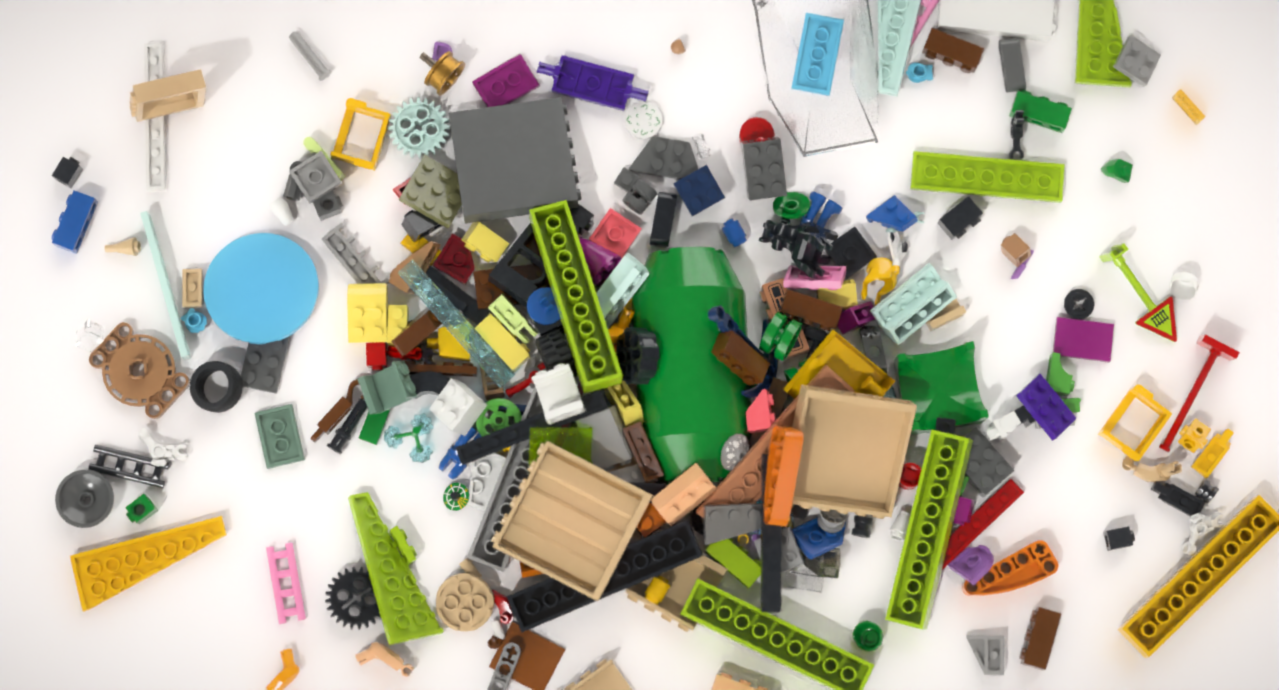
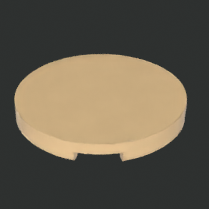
(464, 602)

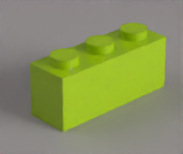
(736, 561)

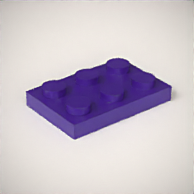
(1046, 407)

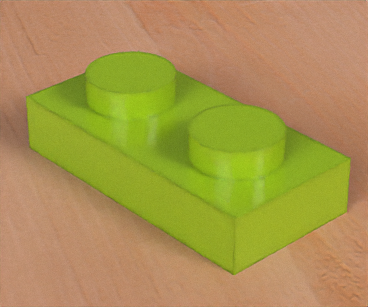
(406, 551)

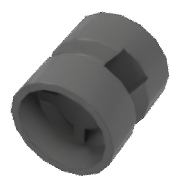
(645, 194)

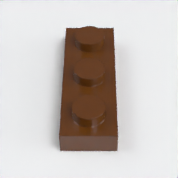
(643, 451)

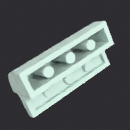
(621, 287)
(913, 304)

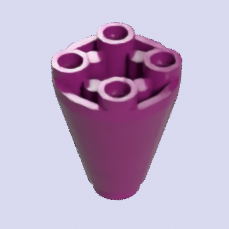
(599, 261)

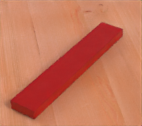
(981, 519)

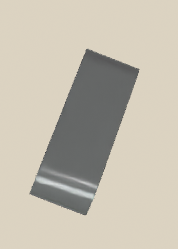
(1012, 65)

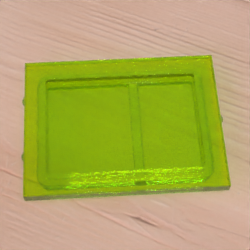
(574, 440)

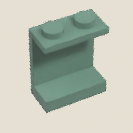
(387, 388)

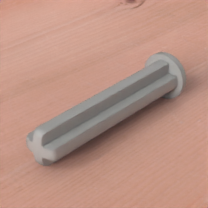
(309, 56)

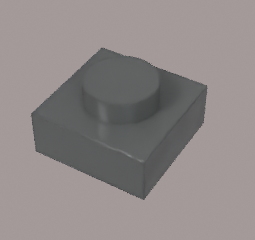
(626, 180)

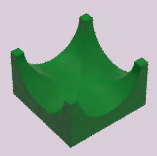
(941, 387)

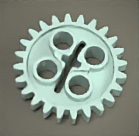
(410, 113)

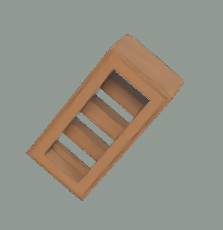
(498, 393)

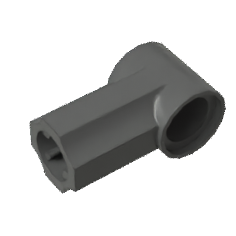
(292, 190)

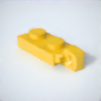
(1212, 453)

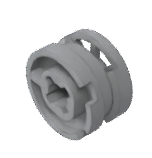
(831, 521)

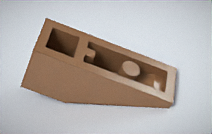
(422, 257)

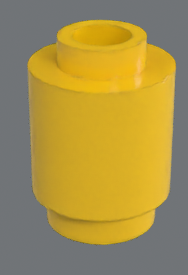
(657, 590)

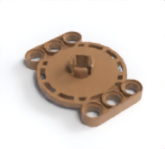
(156, 370)

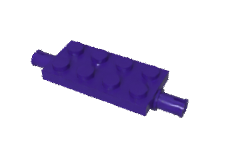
(592, 82)

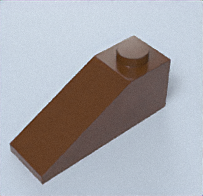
(416, 331)

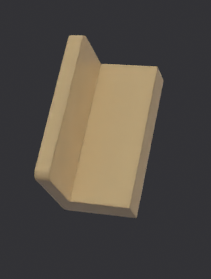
(949, 313)

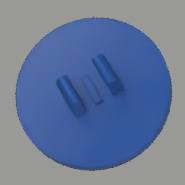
(542, 306)

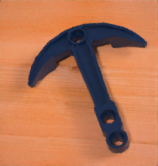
(726, 323)

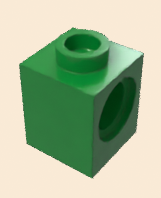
(150, 509)

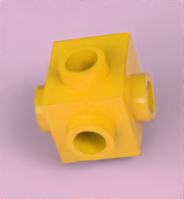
(1194, 435)

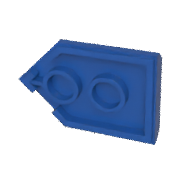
(816, 541)

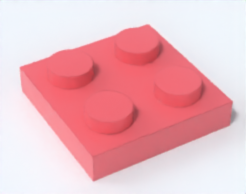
(615, 233)

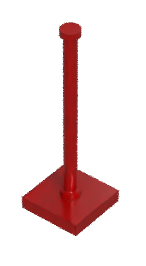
(1216, 350)

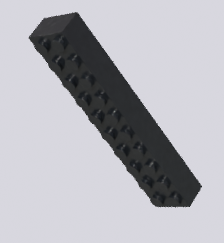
(638, 563)

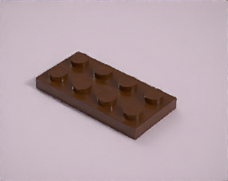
(487, 292)

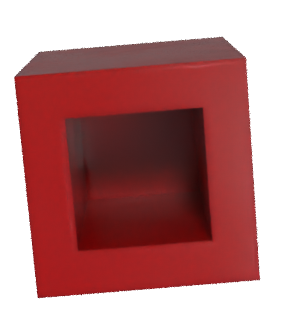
(376, 356)

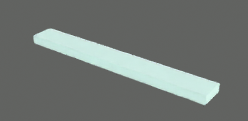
(165, 285)

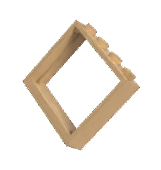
(167, 95)

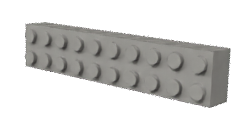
(502, 495)

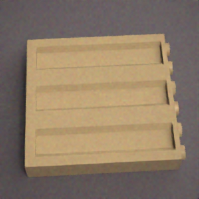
(571, 520)

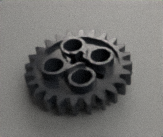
(345, 584)

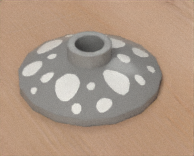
(734, 450)

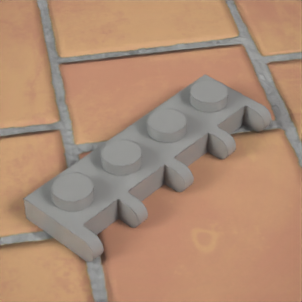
(350, 258)

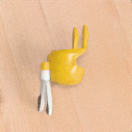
(885, 269)

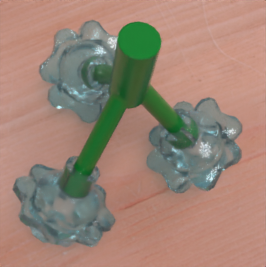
(421, 425)

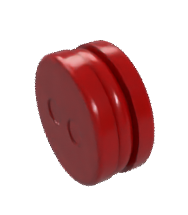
(756, 128)

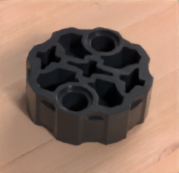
(637, 355)

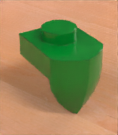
(1118, 170)

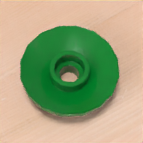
(791, 206)

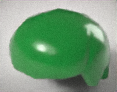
(868, 636)

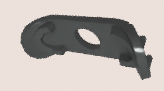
(872, 337)

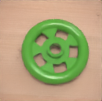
(493, 405)

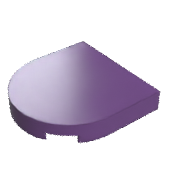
(972, 563)

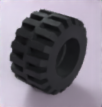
(555, 350)

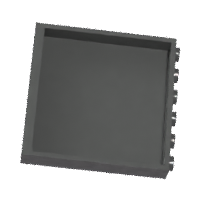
(513, 159)

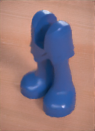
(817, 202)
(452, 455)

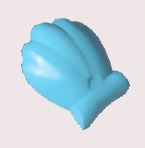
(919, 72)
(194, 321)

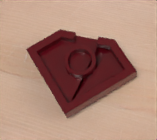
(455, 260)

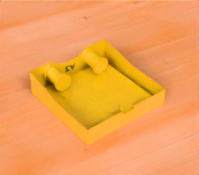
(847, 363)

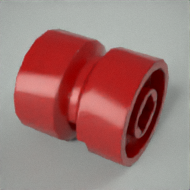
(910, 476)

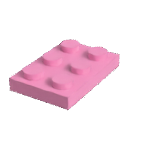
(832, 278)

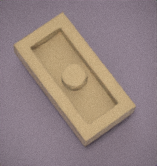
(192, 288)

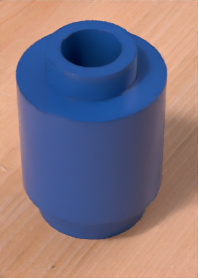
(734, 232)

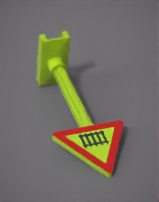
(1159, 318)

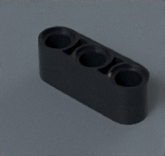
(663, 219)

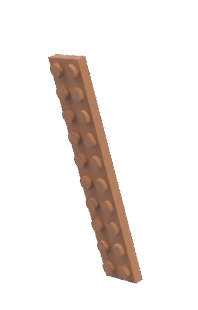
(744, 480)

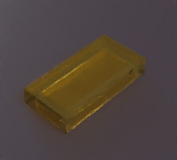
(1188, 107)

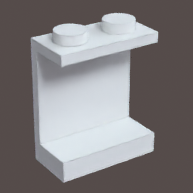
(558, 393)

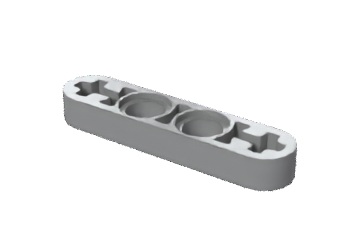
(497, 677)

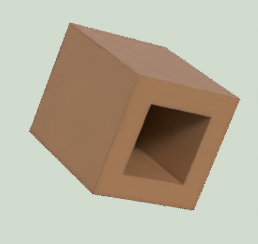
(1015, 249)

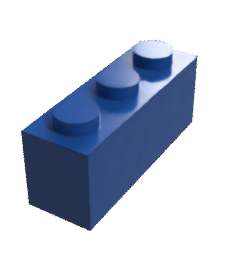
(74, 221)

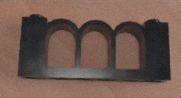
(515, 284)

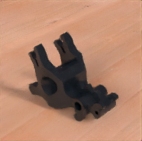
(803, 241)

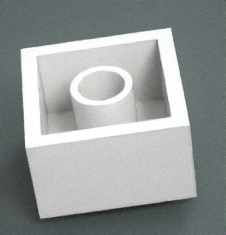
(458, 407)

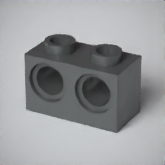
(329, 197)

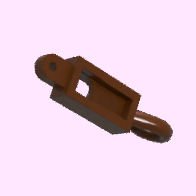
(336, 413)

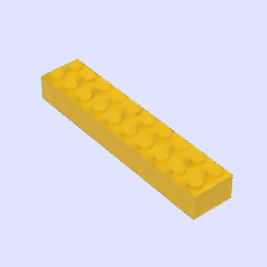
(1201, 576)

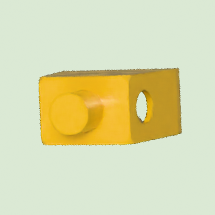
(448, 346)

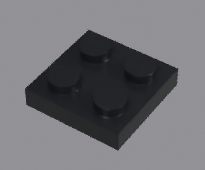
(851, 251)

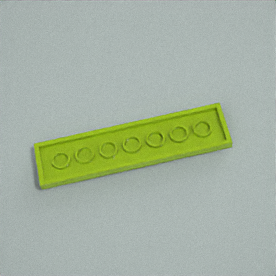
(987, 176)

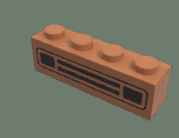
(773, 295)

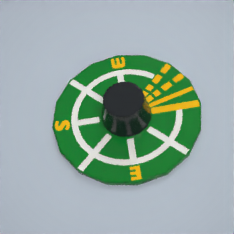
(456, 496)

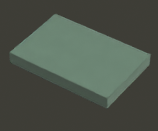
(279, 436)

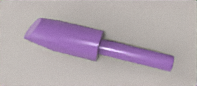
(1019, 270)

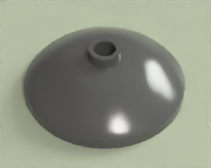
(71, 496)

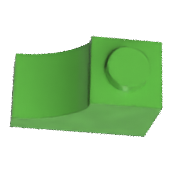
(1058, 377)

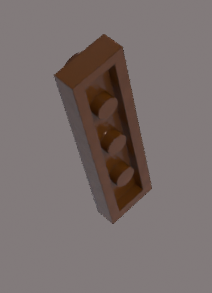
(446, 369)

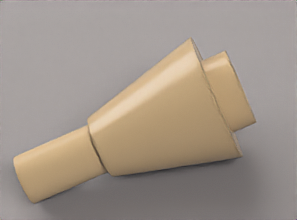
(128, 247)

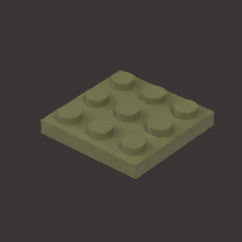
(433, 191)

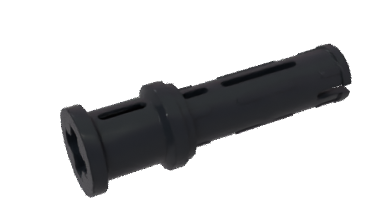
(340, 432)

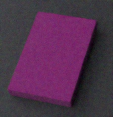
(506, 82)
(1083, 339)

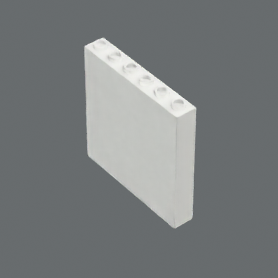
(999, 18)

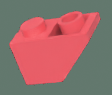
(759, 413)

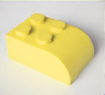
(367, 312)

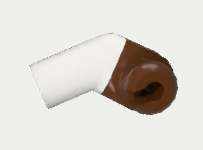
(498, 636)

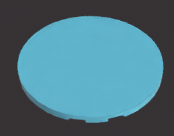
(261, 288)

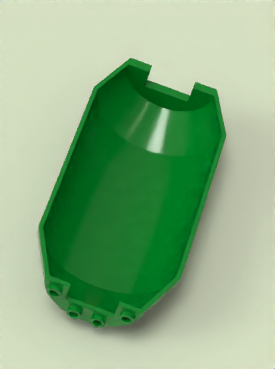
(694, 396)

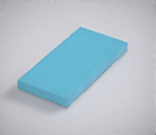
(817, 54)

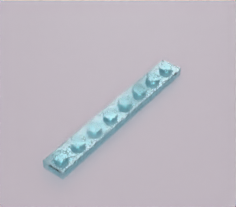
(456, 323)

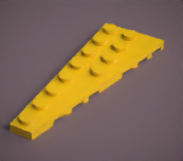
(120, 566)

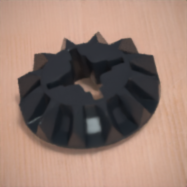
(1079, 295)

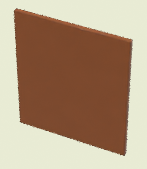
(536, 660)

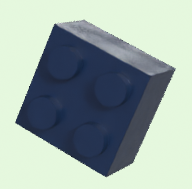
(699, 190)

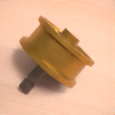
(443, 72)

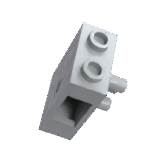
(608, 439)

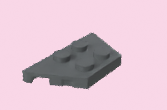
(665, 158)

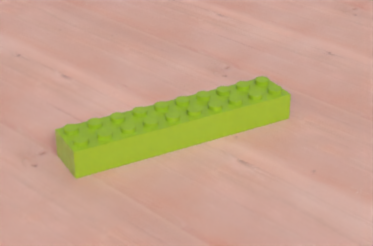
(575, 296)
(929, 529)
(775, 638)

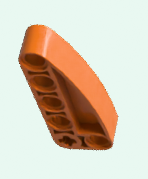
(781, 474)
(1019, 574)

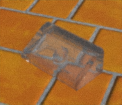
(803, 578)

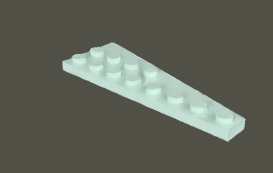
(895, 34)

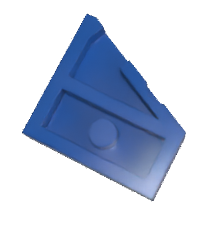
(893, 215)

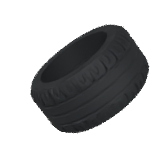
(198, 381)

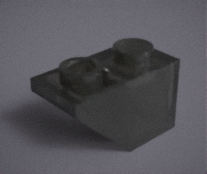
(825, 565)

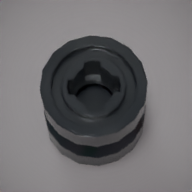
(862, 526)

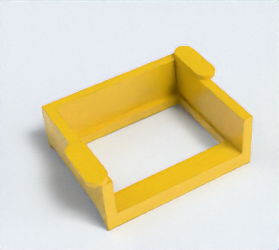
(360, 107)
(1145, 397)

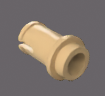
(469, 567)

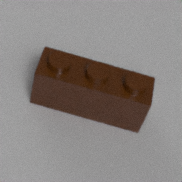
(952, 51)
(810, 310)
(740, 357)
(1040, 638)

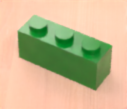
(1041, 111)

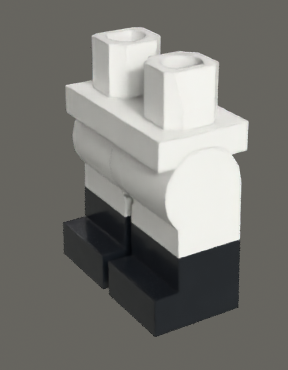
(1002, 428)

